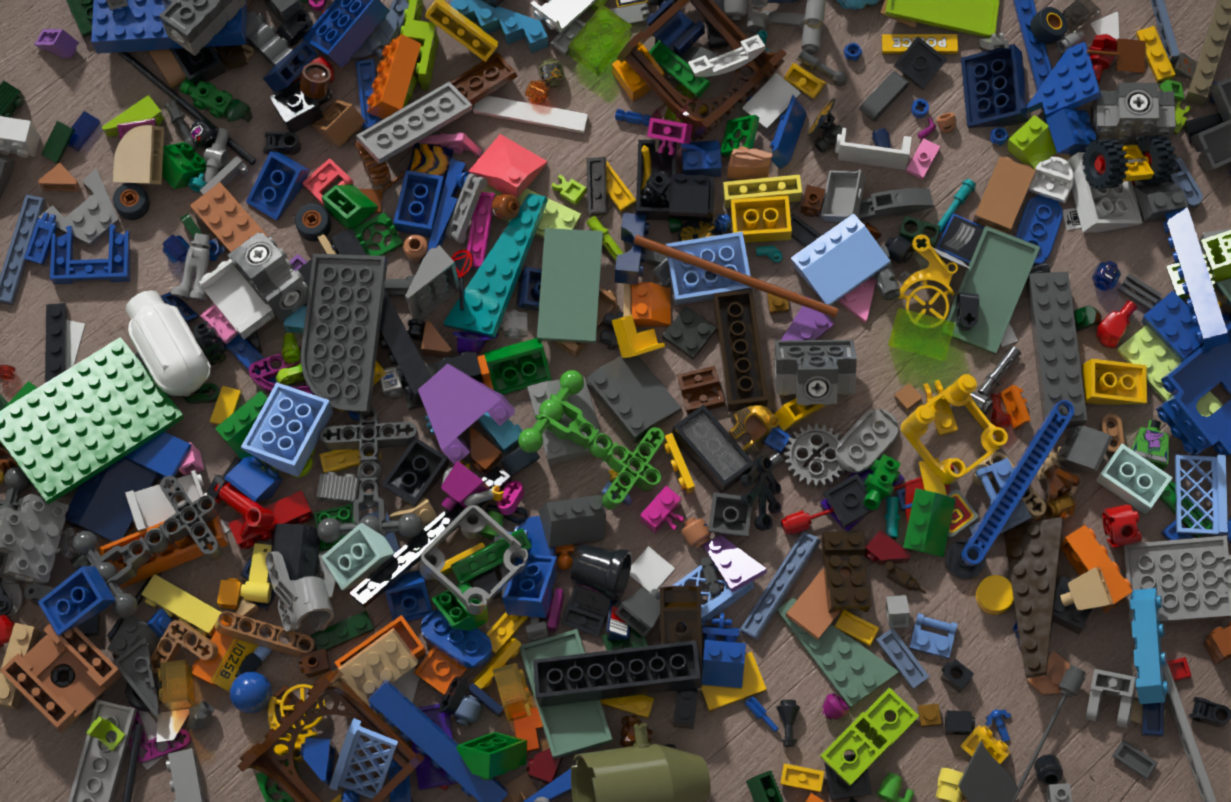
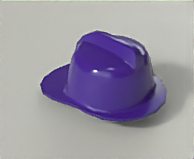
(470, 341)

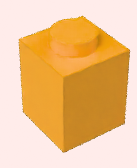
(229, 594)

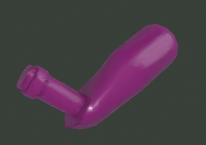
(924, 133)

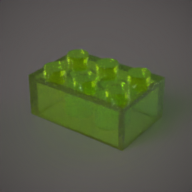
(600, 40)
(921, 334)

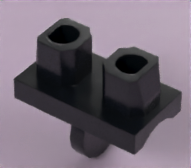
(606, 337)

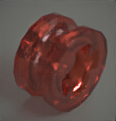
(6, 372)

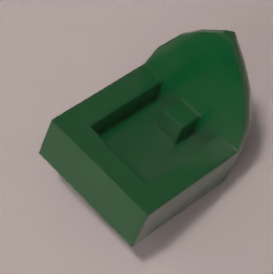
(238, 110)
(1086, 317)

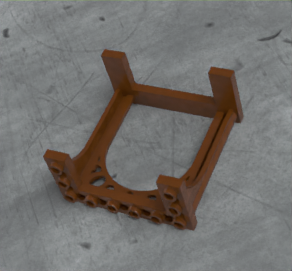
(761, 66)
(266, 760)

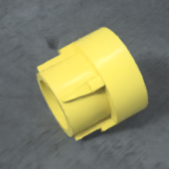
(948, 786)

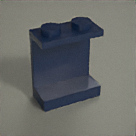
(678, 32)

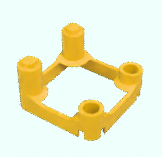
(957, 395)

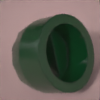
(674, 224)

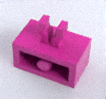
(669, 133)
(661, 510)

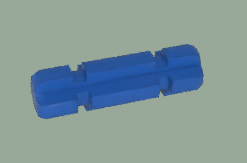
(632, 117)

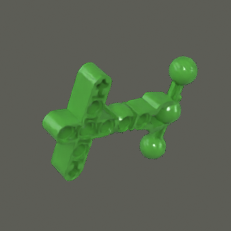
(551, 413)

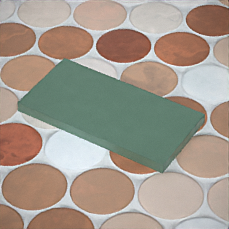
(998, 276)
(570, 285)
(570, 725)

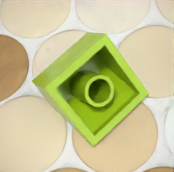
(1032, 143)

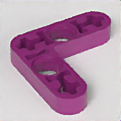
(151, 745)

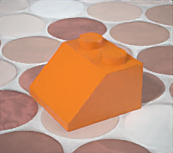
(651, 305)

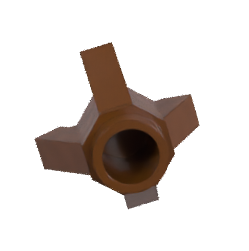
(1059, 481)
(628, 730)

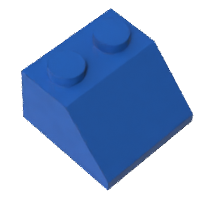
(701, 158)
(254, 479)
(409, 597)
(723, 664)
(320, 757)

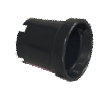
(602, 570)

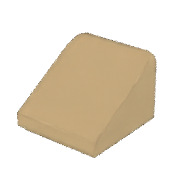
(247, 609)

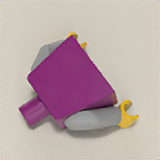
(466, 487)

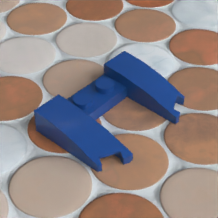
(66, 270)

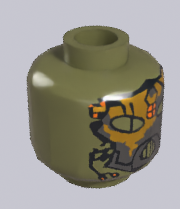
(551, 72)

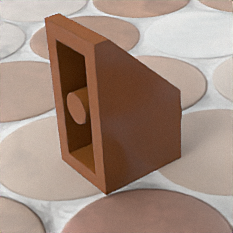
(483, 453)

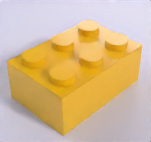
(761, 218)

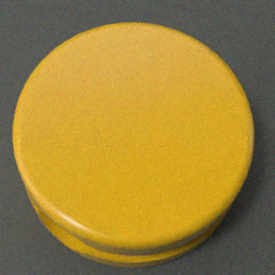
(994, 594)

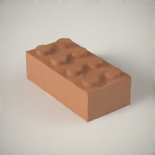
(225, 218)

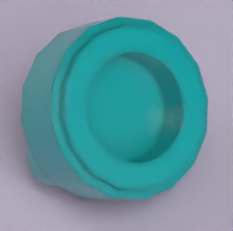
(197, 184)

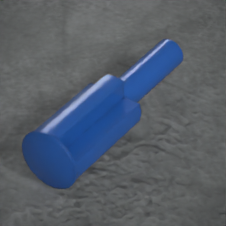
(760, 712)

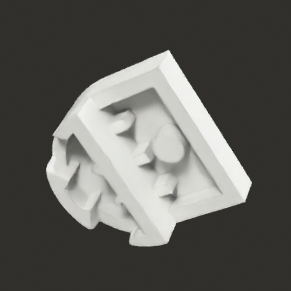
(1053, 179)

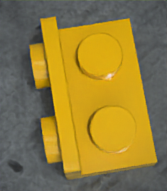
(996, 748)

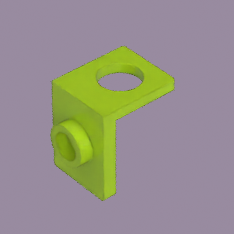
(100, 729)

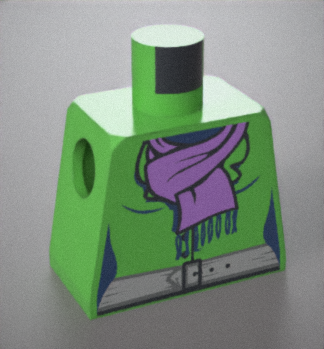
(1152, 444)

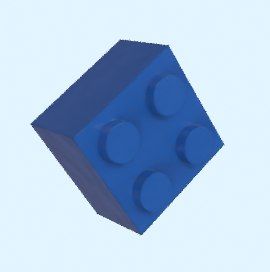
(1071, 131)

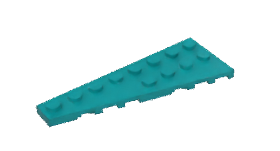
(495, 280)

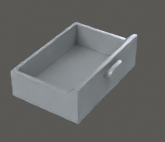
(842, 195)

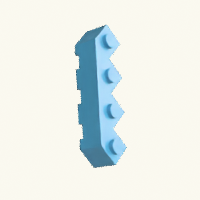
(511, 24)
(1148, 652)

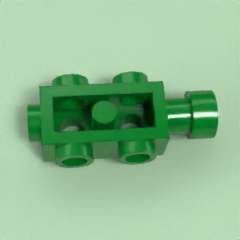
(209, 99)
(880, 481)

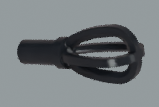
(514, 519)

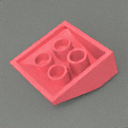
(508, 166)

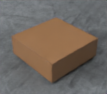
(908, 396)

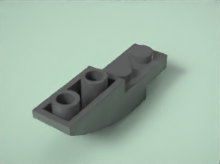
(895, 201)

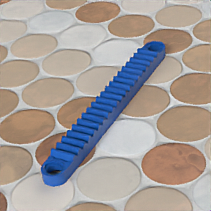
(1017, 483)

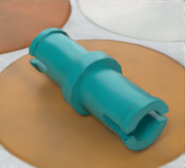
(892, 517)

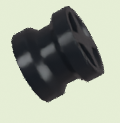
(416, 329)

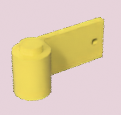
(257, 587)

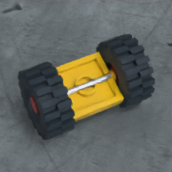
(1112, 163)

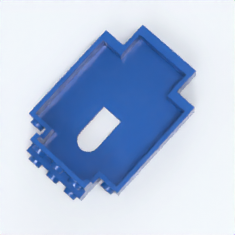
(1187, 385)

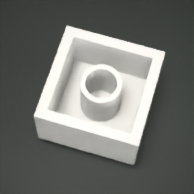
(18, 137)

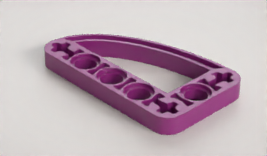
(260, 380)

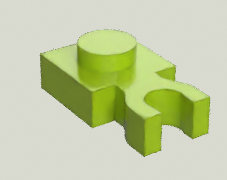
(1179, 118)
(570, 190)

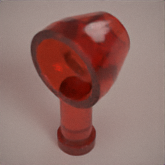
(999, 418)

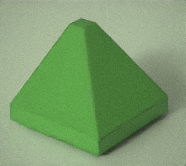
(1170, 85)

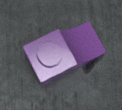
(57, 42)

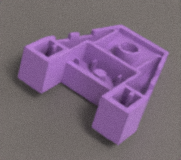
(455, 403)

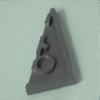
(138, 671)

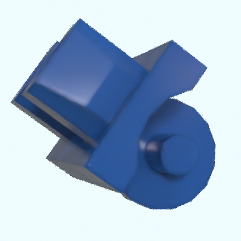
(711, 631)

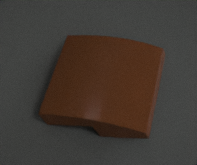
(701, 388)

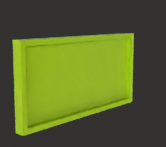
(964, 16)

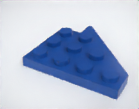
(1068, 84)

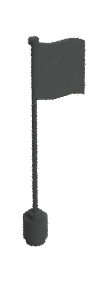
(987, 780)

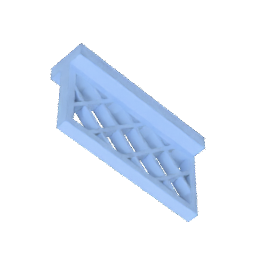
(1218, 491)
(719, 602)
(346, 760)

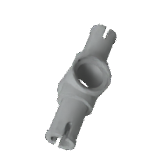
(216, 156)

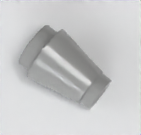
(1070, 40)

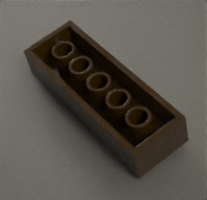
(740, 349)

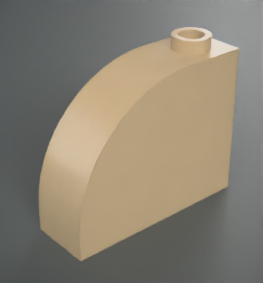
(140, 156)

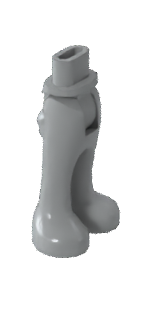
(197, 259)

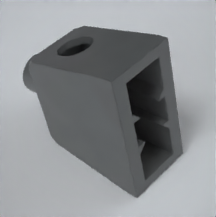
(640, 610)

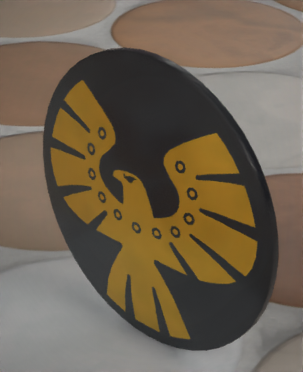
(825, 113)
(697, 229)

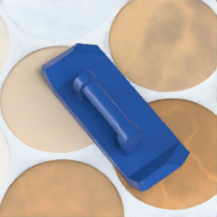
(788, 133)

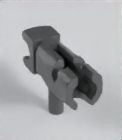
(886, 281)

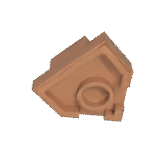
(1049, 683)

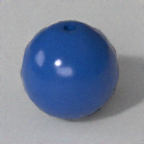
(250, 692)

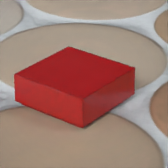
(1179, 669)

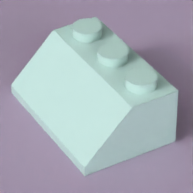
(1133, 479)
(357, 556)

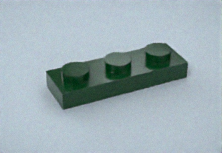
(342, 632)

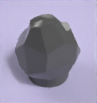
(200, 715)

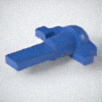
(996, 715)

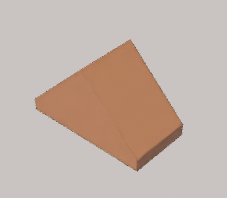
(59, 180)
(433, 343)

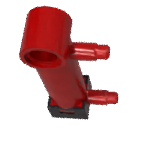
(253, 512)

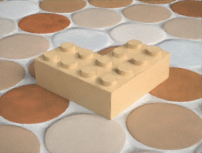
(381, 660)

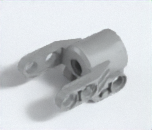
(302, 596)

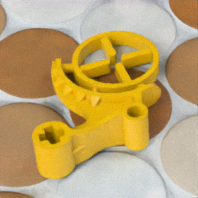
(936, 271)
(273, 721)

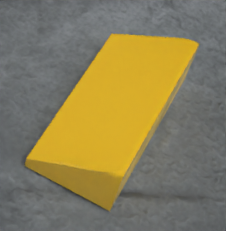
(804, 80)

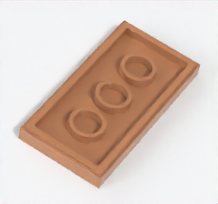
(811, 608)

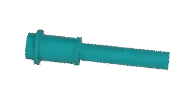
(960, 198)

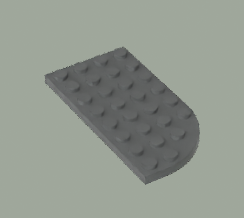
(343, 328)

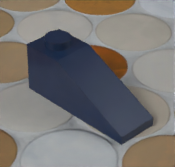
(290, 67)

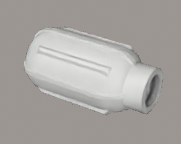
(166, 345)

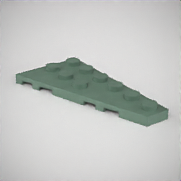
(842, 660)

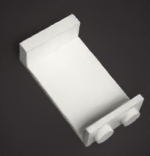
(560, 13)
(872, 154)
(236, 299)
(152, 506)

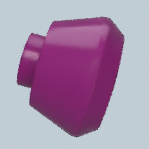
(834, 707)

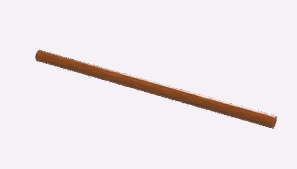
(735, 276)

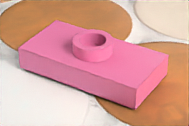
(922, 159)
(220, 322)

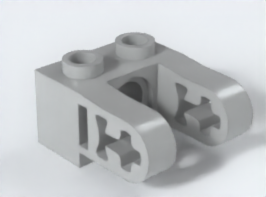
(1115, 685)

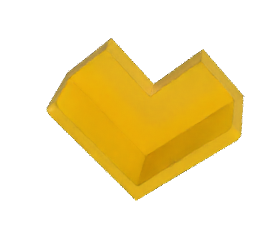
(630, 341)

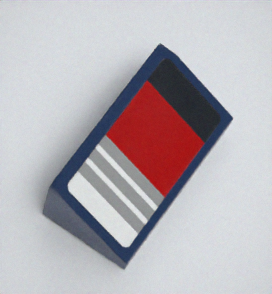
(616, 627)

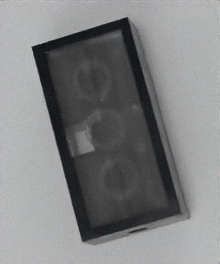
(712, 449)

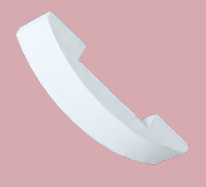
(729, 61)

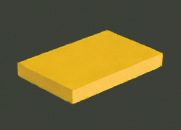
(752, 684)

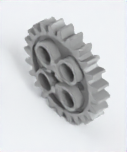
(802, 443)

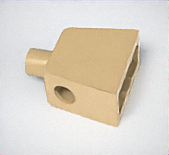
(1088, 591)

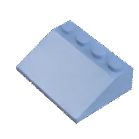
(840, 260)
(695, 284)
(288, 428)

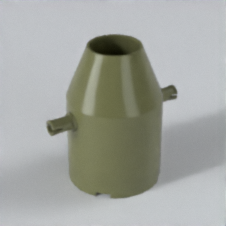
(640, 774)

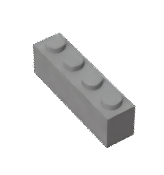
(185, 776)

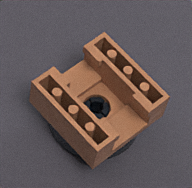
(39, 671)

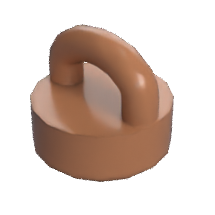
(946, 120)

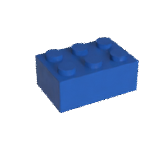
(418, 203)
(1174, 325)

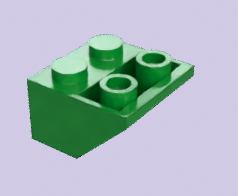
(181, 164)
(348, 205)
(455, 611)

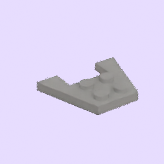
(92, 217)

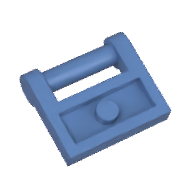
(1000, 473)
(931, 642)

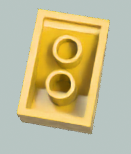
(1114, 382)

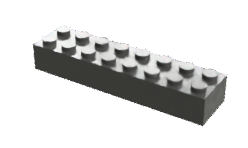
(1056, 344)

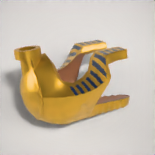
(757, 422)

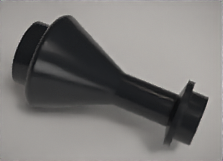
(788, 712)

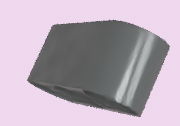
(884, 96)

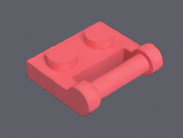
(323, 178)

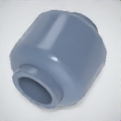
(468, 710)

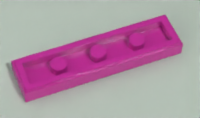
(480, 228)

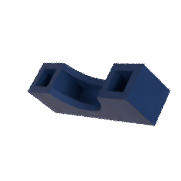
(628, 265)

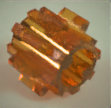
(537, 91)

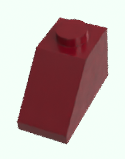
(885, 549)
(544, 767)

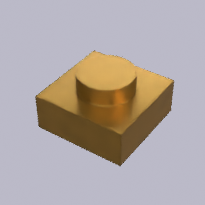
(777, 304)
(929, 715)

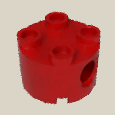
(1121, 526)

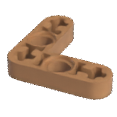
(178, 639)

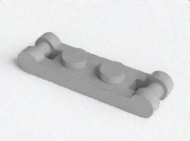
(465, 208)

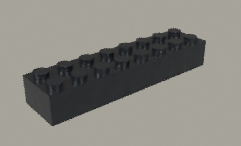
(617, 673)

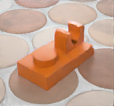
(1015, 406)

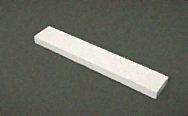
(531, 114)

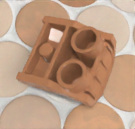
(749, 164)

